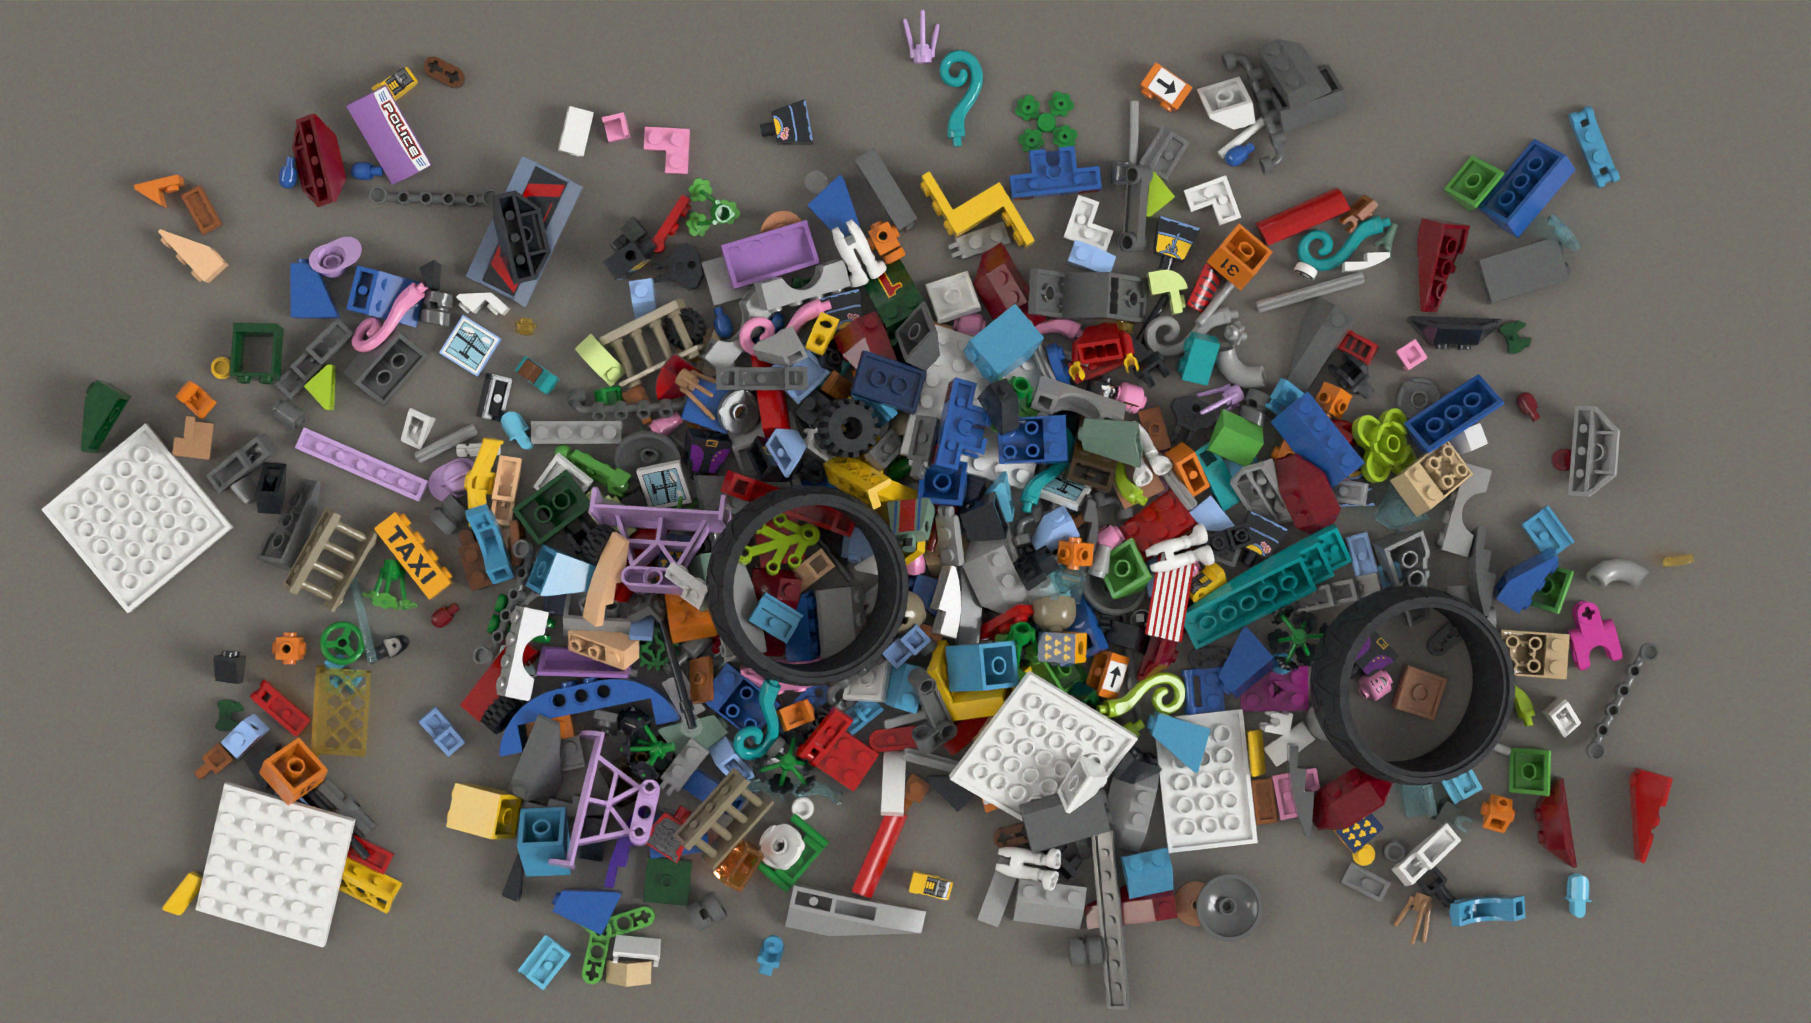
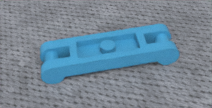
(1593, 147)

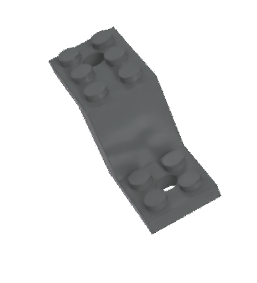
(1087, 295)

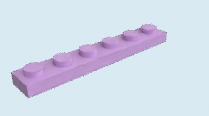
(361, 464)

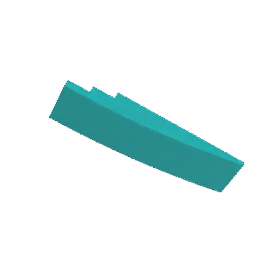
(1267, 586)

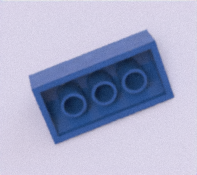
(1526, 187)
(1452, 414)
(1317, 439)

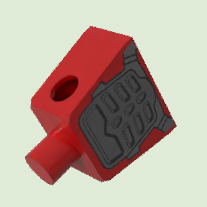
(662, 833)

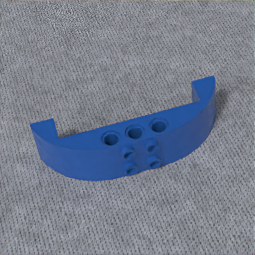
(621, 691)

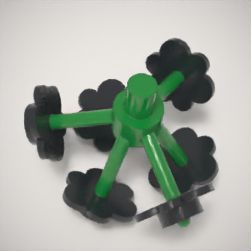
(1301, 632)
(659, 753)
(780, 782)

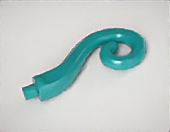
(956, 121)
(1366, 228)
(1032, 490)
(767, 697)

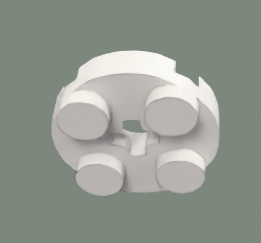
(792, 849)

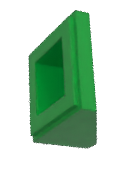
(608, 395)

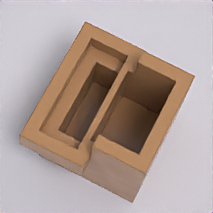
(196, 440)

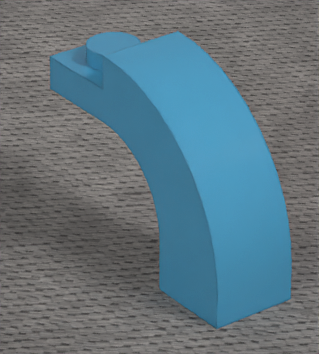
(491, 542)
(1487, 908)

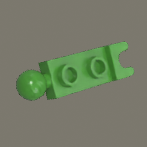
(615, 480)

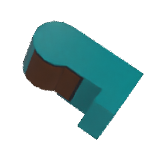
(537, 375)

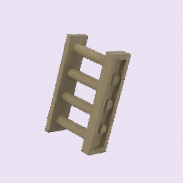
(634, 329)
(318, 541)
(712, 808)

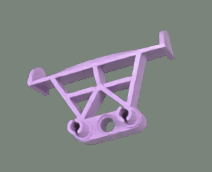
(638, 576)
(640, 828)

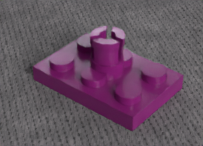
(1278, 692)

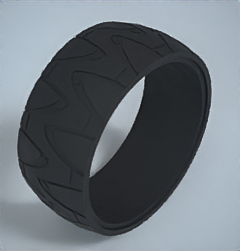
(889, 603)
(1488, 706)

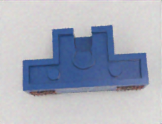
(1054, 175)
(959, 428)

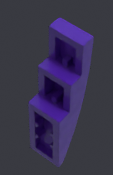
(620, 854)

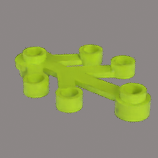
(781, 543)

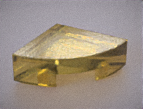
(1678, 560)

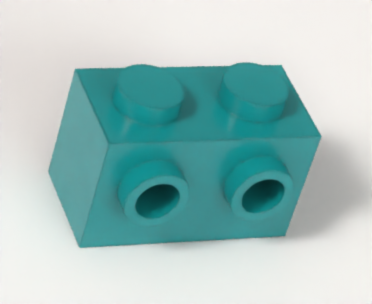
(1198, 358)

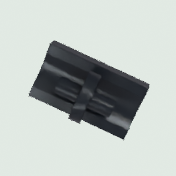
(1067, 867)

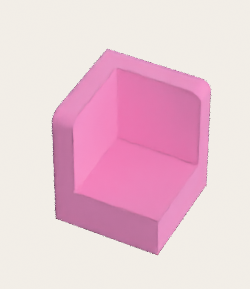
(616, 127)
(1411, 355)

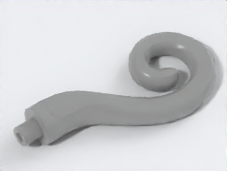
(1219, 317)

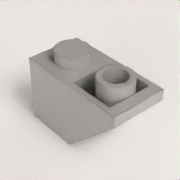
(781, 348)

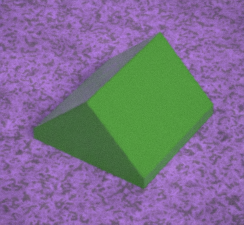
(1473, 182)
(1236, 438)
(1126, 570)
(1554, 591)
(1530, 771)

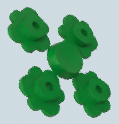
(1046, 122)

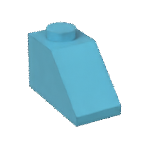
(1003, 491)

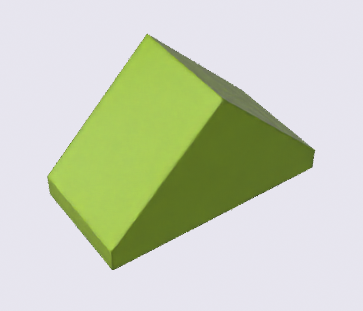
(1158, 196)
(323, 387)

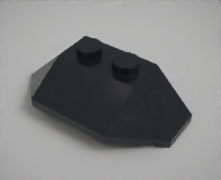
(520, 236)
(1453, 330)

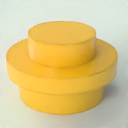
(221, 367)
(1364, 855)

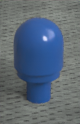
(1238, 154)
(365, 171)
(288, 174)
(722, 323)

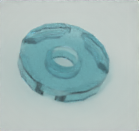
(1563, 233)

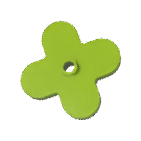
(1383, 444)

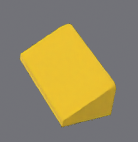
(1255, 751)
(184, 894)

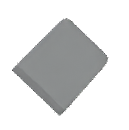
(245, 490)

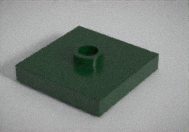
(667, 881)

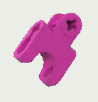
(1592, 632)

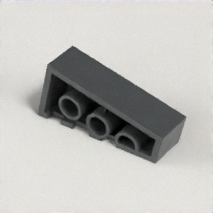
(709, 493)

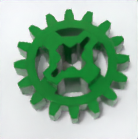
(657, 660)

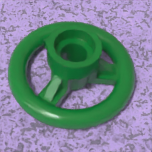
(352, 656)

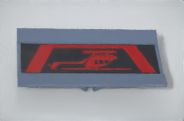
(556, 199)

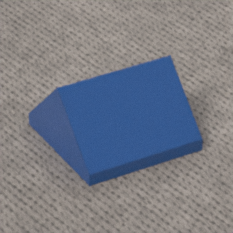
(943, 487)

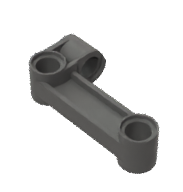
(1137, 181)
(939, 724)

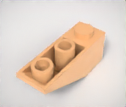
(201, 258)
(814, 568)
(605, 647)

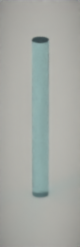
(363, 622)

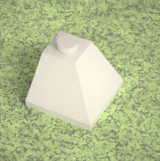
(1228, 103)
(1081, 783)

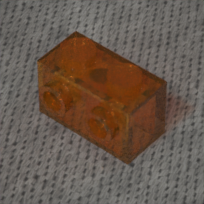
(739, 865)

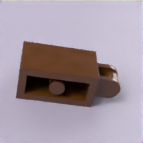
(473, 561)

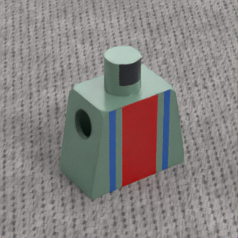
(911, 521)

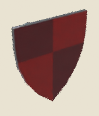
(665, 385)

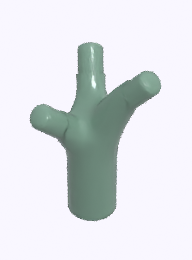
(1388, 238)

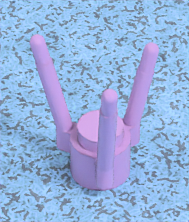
(922, 53)
(1231, 396)

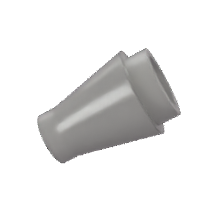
(1100, 561)

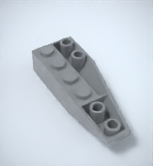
(744, 601)
(847, 915)

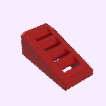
(1365, 342)

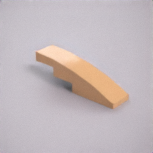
(506, 492)
(605, 577)

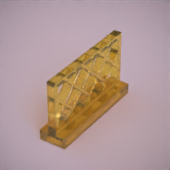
(321, 705)

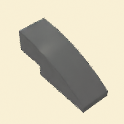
(242, 462)

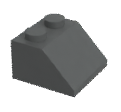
(919, 338)

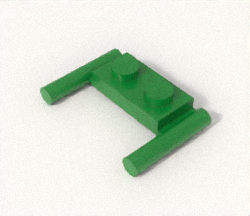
(814, 845)

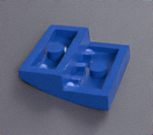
(695, 415)

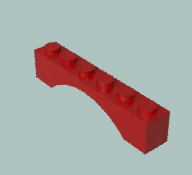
(820, 515)

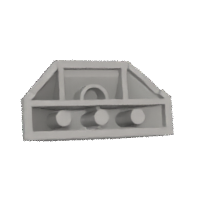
(1593, 451)
(1259, 491)
(993, 576)
(1131, 810)

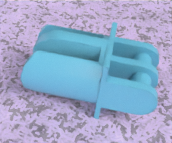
(517, 429)
(1577, 894)

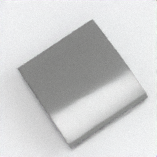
(719, 282)

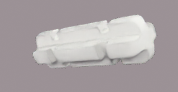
(472, 449)

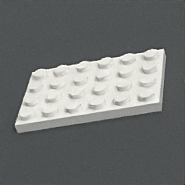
(1217, 802)

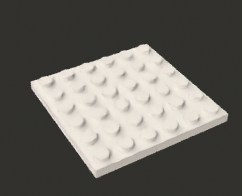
(954, 364)
(137, 518)
(1035, 745)
(275, 864)

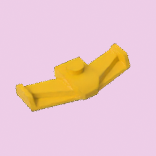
(481, 479)

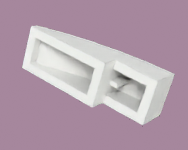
(947, 603)
(893, 784)
(1426, 855)

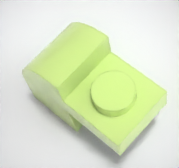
(1168, 282)
(600, 360)

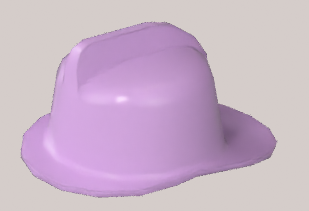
(335, 256)
(450, 479)

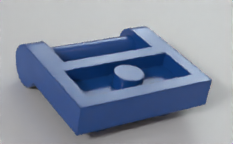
(1211, 693)

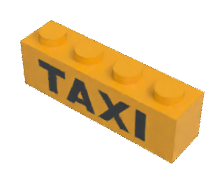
(414, 555)

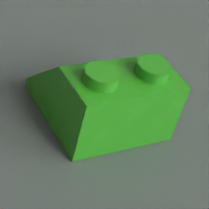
(1061, 677)

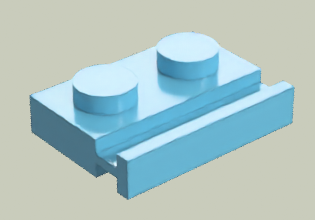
(1462, 786)
(544, 962)

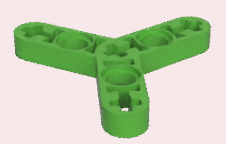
(604, 939)

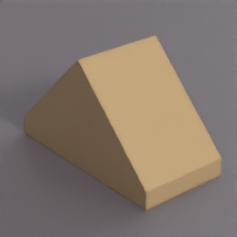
(628, 972)

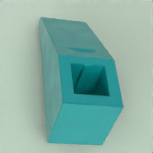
(1218, 478)

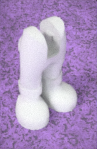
(846, 250)
(1159, 464)
(1172, 562)
(1019, 870)

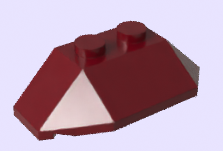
(318, 160)
(1002, 285)
(1306, 494)
(1158, 657)
(1348, 800)
(1555, 823)

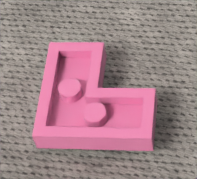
(674, 142)
(1283, 795)

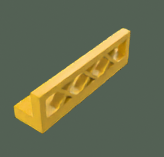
(851, 482)
(371, 882)

